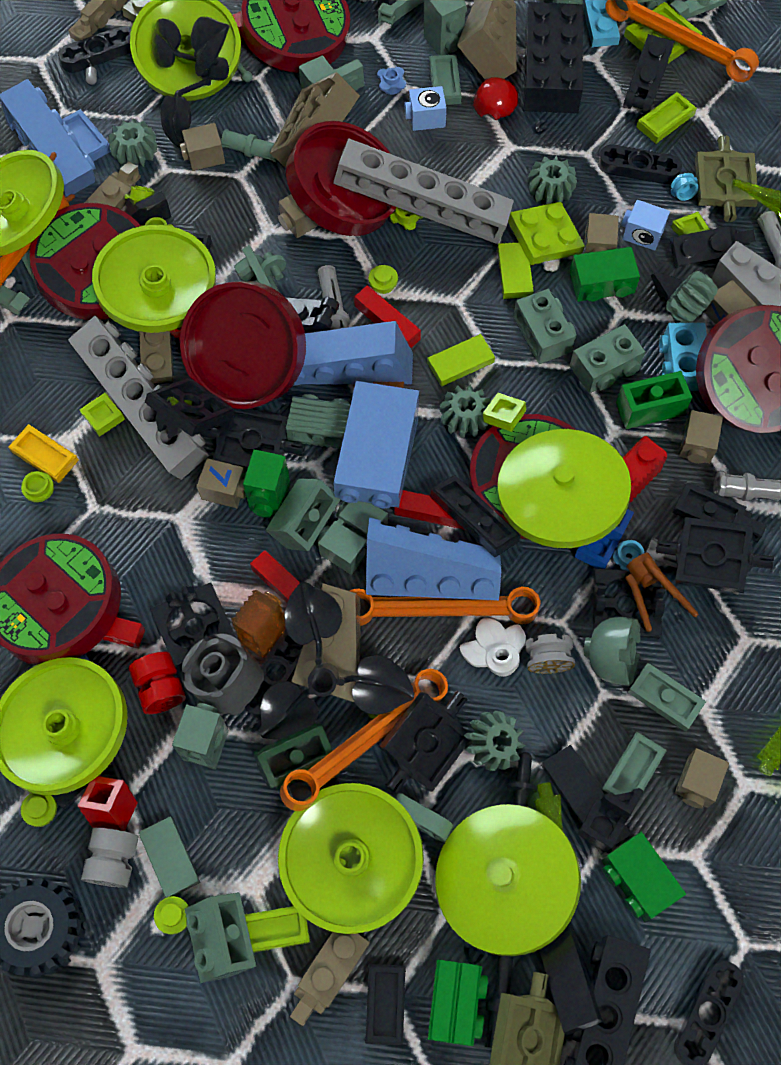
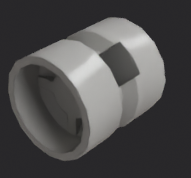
(110, 857)

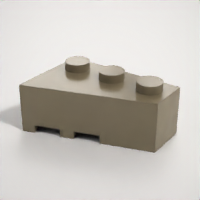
(491, 38)
(320, 102)
(339, 650)

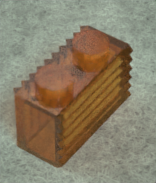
(259, 622)

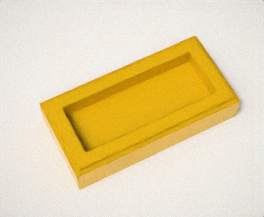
(43, 453)

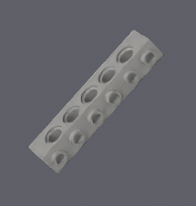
(423, 191)
(91, 344)

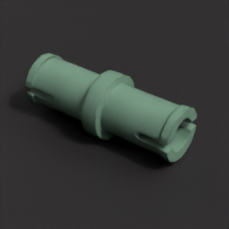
(248, 144)

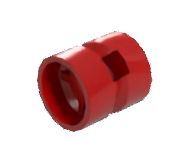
(157, 683)

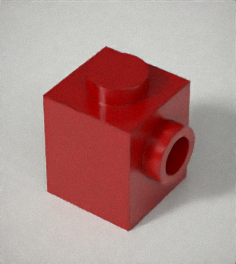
(107, 803)

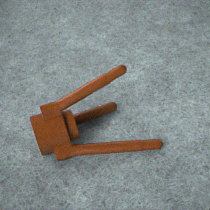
(646, 572)

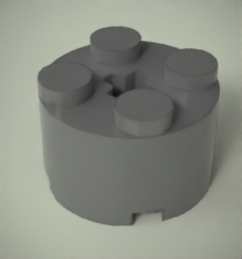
(222, 674)

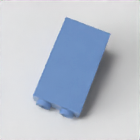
(377, 445)

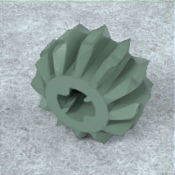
(133, 142)
(552, 180)
(691, 297)
(464, 411)
(482, 744)

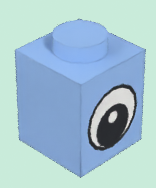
(426, 108)
(644, 224)

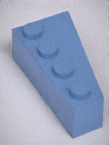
(43, 131)
(357, 354)
(428, 565)

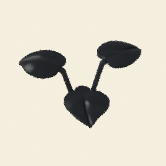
(207, 41)
(379, 683)

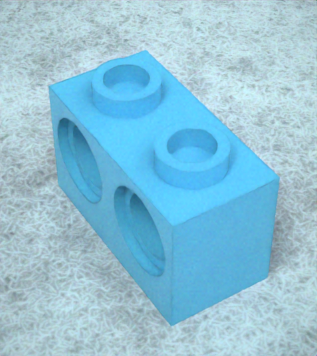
(681, 356)

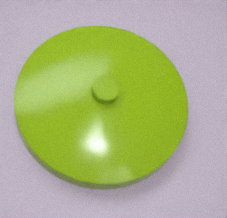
(182, 73)
(28, 197)
(152, 277)
(564, 488)
(60, 726)
(351, 859)
(508, 880)

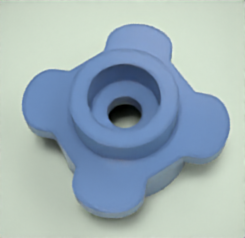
(391, 80)

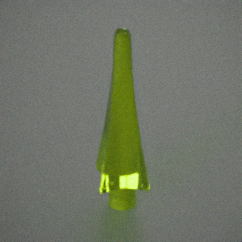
(769, 197)
(771, 754)
(549, 804)

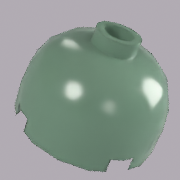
(614, 650)

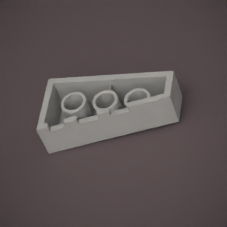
(751, 273)

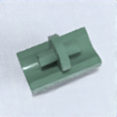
(264, 270)

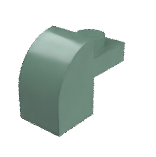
(320, 68)

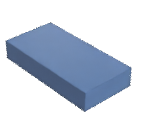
(88, 136)

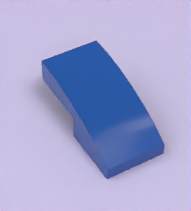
(600, 552)

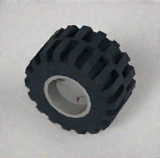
(38, 928)

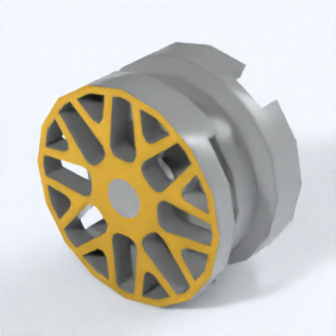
(550, 654)

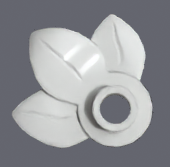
(492, 643)

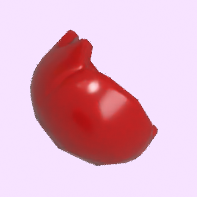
(496, 98)

